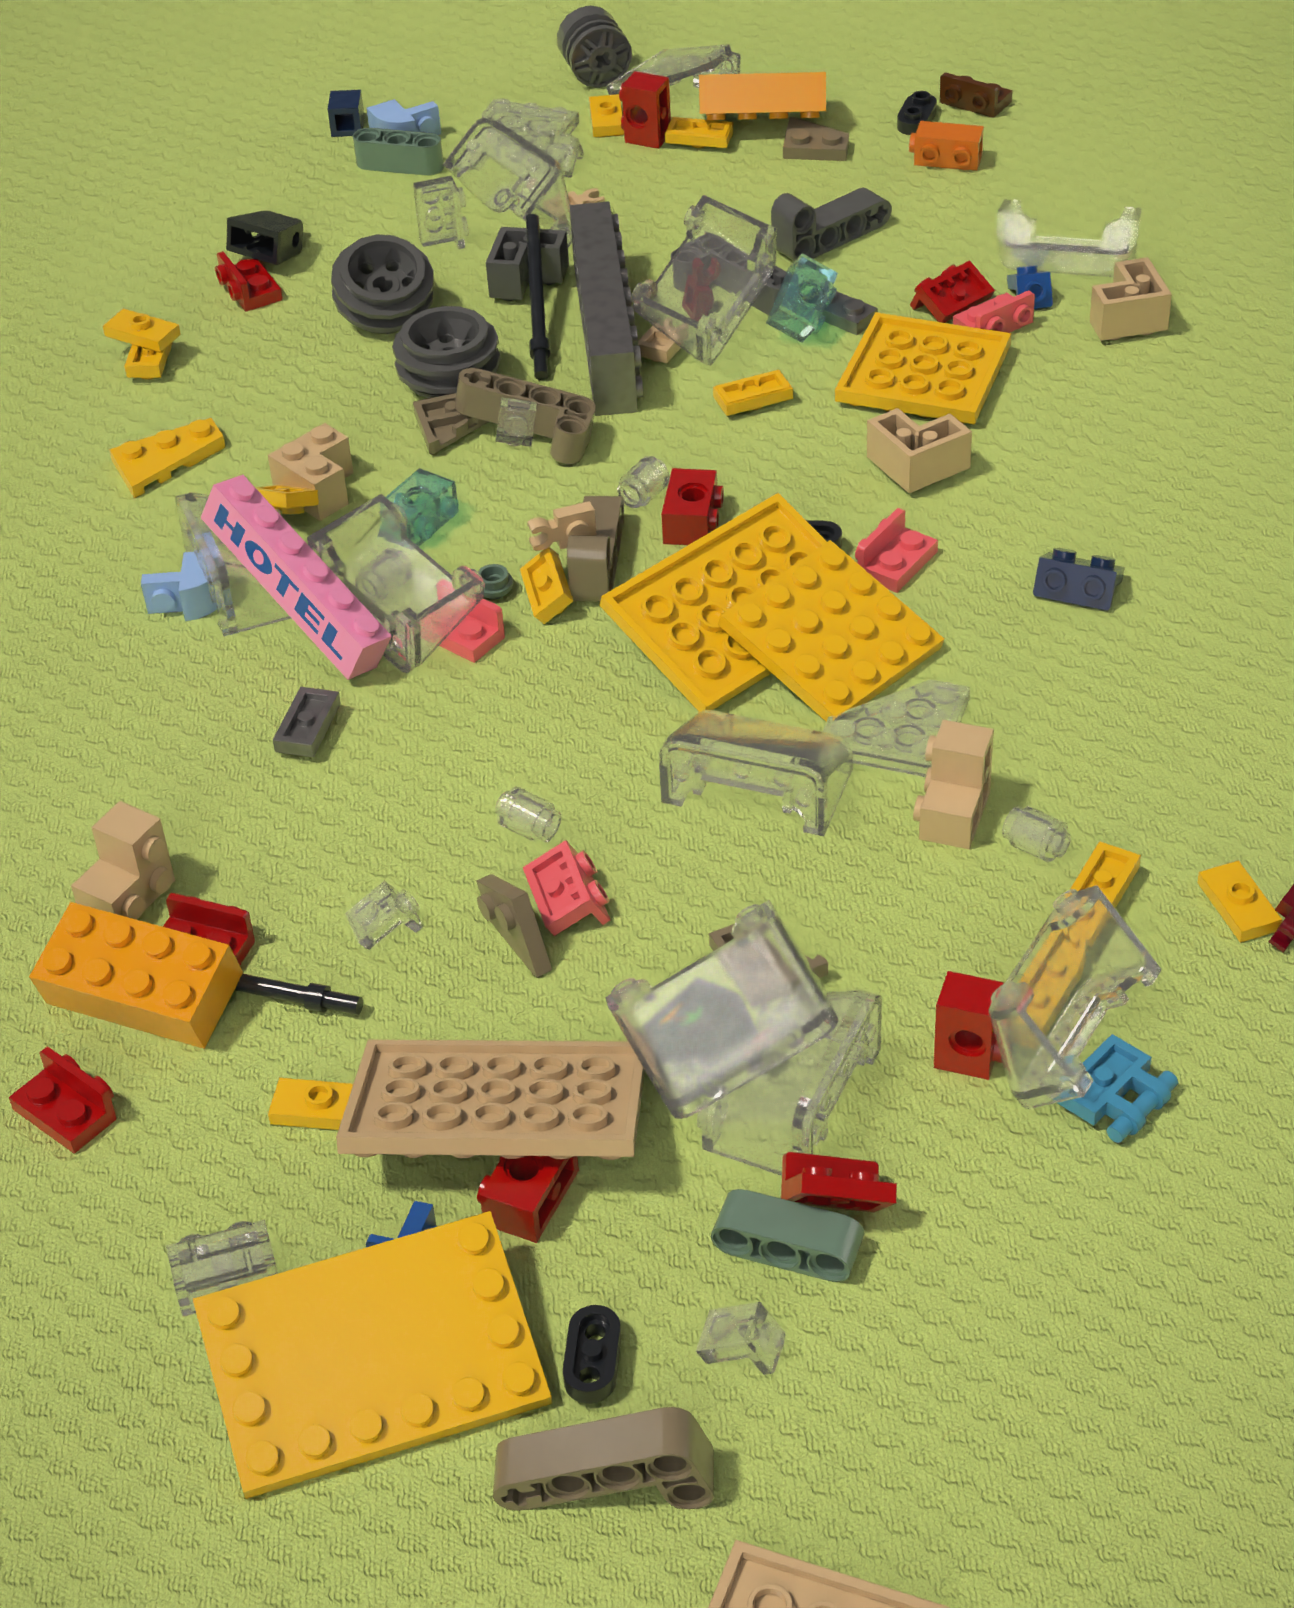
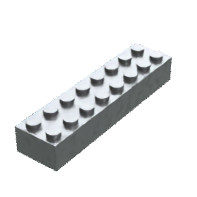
(606, 309)

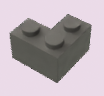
(508, 261)

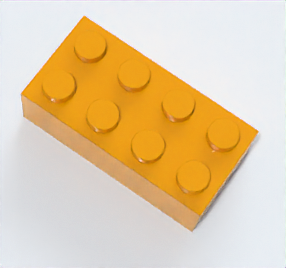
(762, 94)
(137, 974)

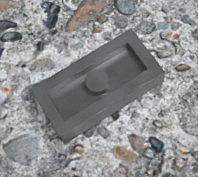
(848, 313)
(306, 722)

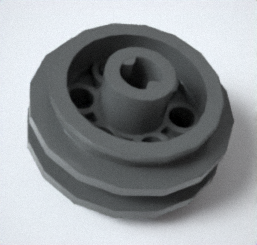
(370, 281)
(440, 345)

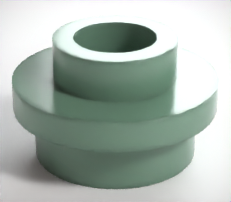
(497, 581)

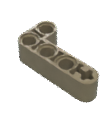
(559, 413)
(595, 558)
(607, 1458)

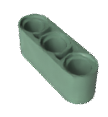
(398, 151)
(787, 1235)

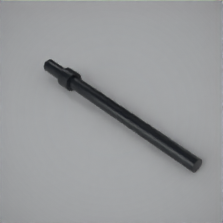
(539, 345)
(314, 996)

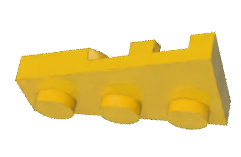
(158, 455)

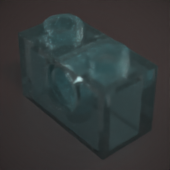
(790, 311)
(428, 503)

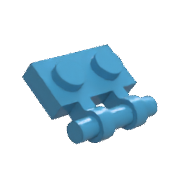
(1115, 1071)

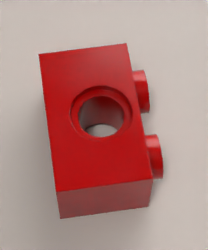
(645, 109)
(691, 505)
(964, 1027)
(526, 1193)

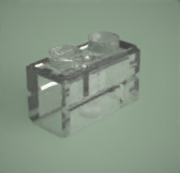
(219, 1261)

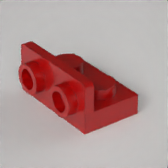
(247, 282)
(952, 291)
(211, 921)
(65, 1101)
(835, 1183)

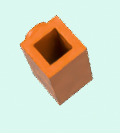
(947, 145)

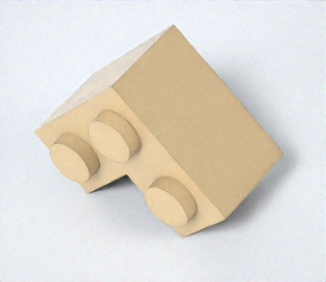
(1132, 304)
(916, 453)
(315, 462)
(955, 784)
(131, 865)

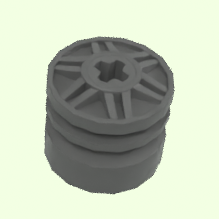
(594, 46)

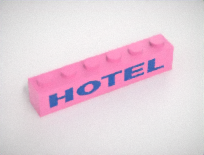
(295, 577)

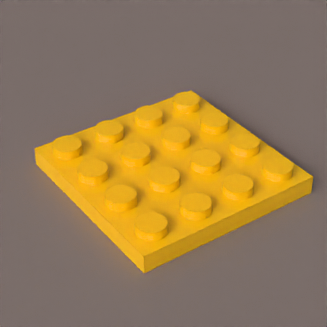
(923, 367)
(831, 631)

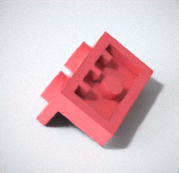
(999, 314)
(895, 552)
(477, 632)
(565, 888)

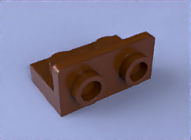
(973, 95)

